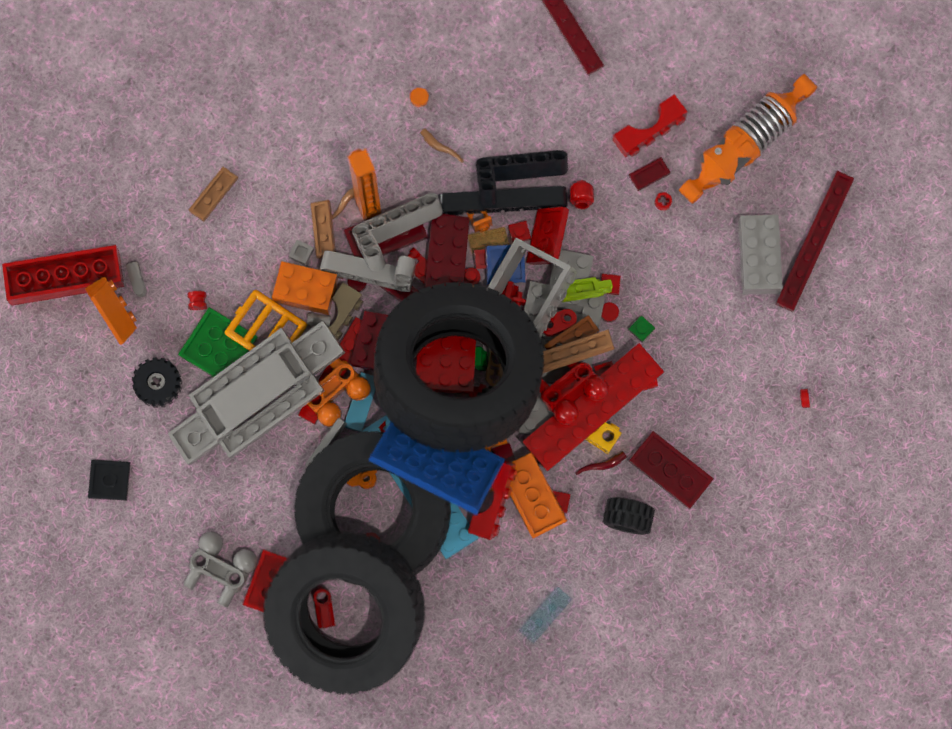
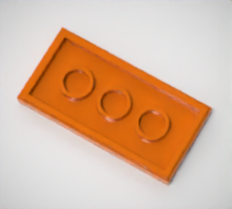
(535, 497)

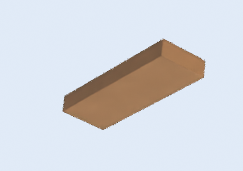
(213, 194)
(322, 227)

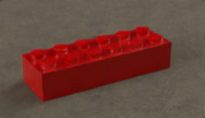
(60, 274)

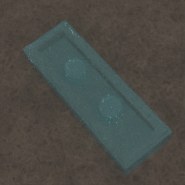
(545, 615)

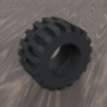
(628, 515)

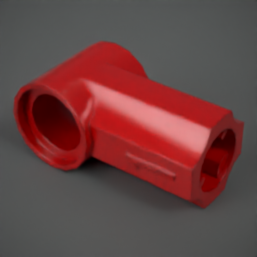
(324, 611)

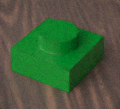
(641, 329)
(480, 359)

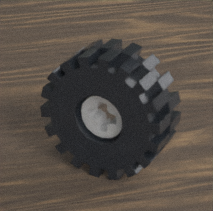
(168, 388)

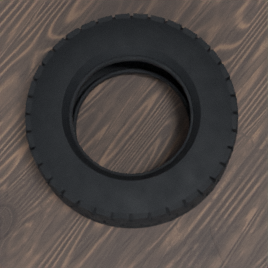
(464, 313)

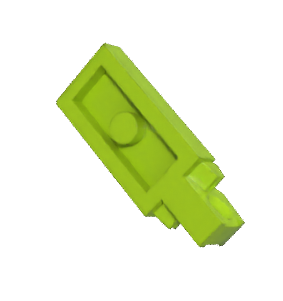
(587, 288)

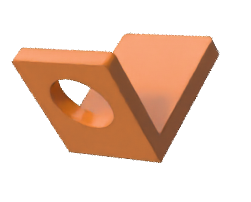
(481, 225)

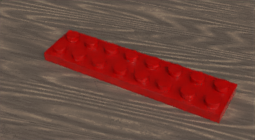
(625, 381)

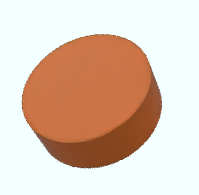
(419, 97)

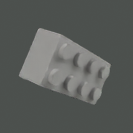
(760, 254)

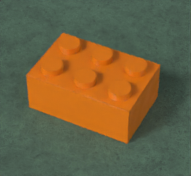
(305, 288)

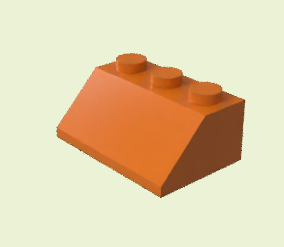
(112, 309)

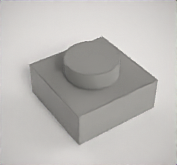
(301, 252)

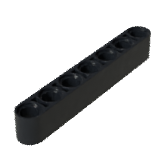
(507, 200)

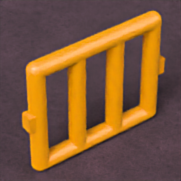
(270, 304)

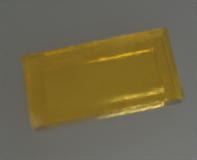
(488, 238)

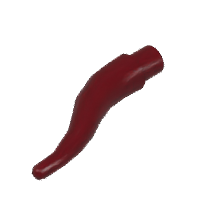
(612, 462)

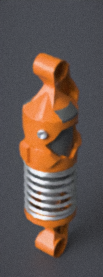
(748, 139)

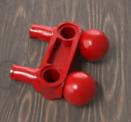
(571, 387)

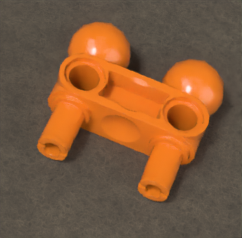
(357, 389)

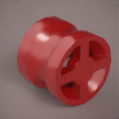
(197, 300)

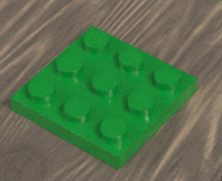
(210, 347)

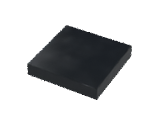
(109, 480)

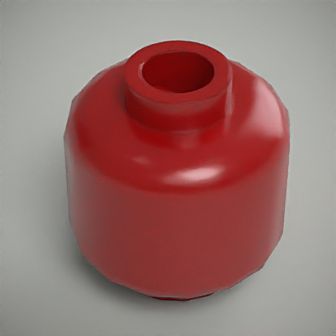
(581, 194)

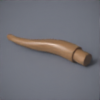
(431, 141)
(344, 201)

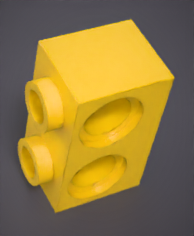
(597, 439)

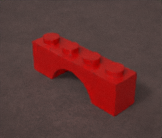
(630, 139)
(486, 523)

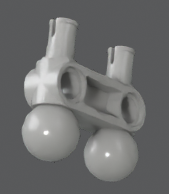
(243, 564)

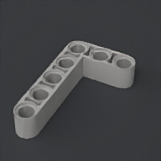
(393, 223)
(356, 268)

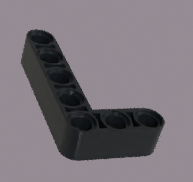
(516, 167)

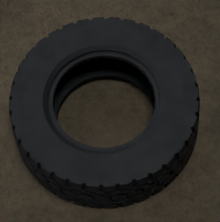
(340, 463)
(321, 660)

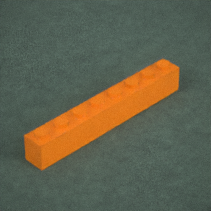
(364, 183)

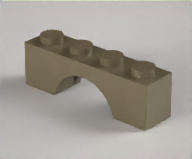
(346, 301)

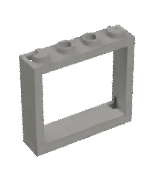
(557, 293)

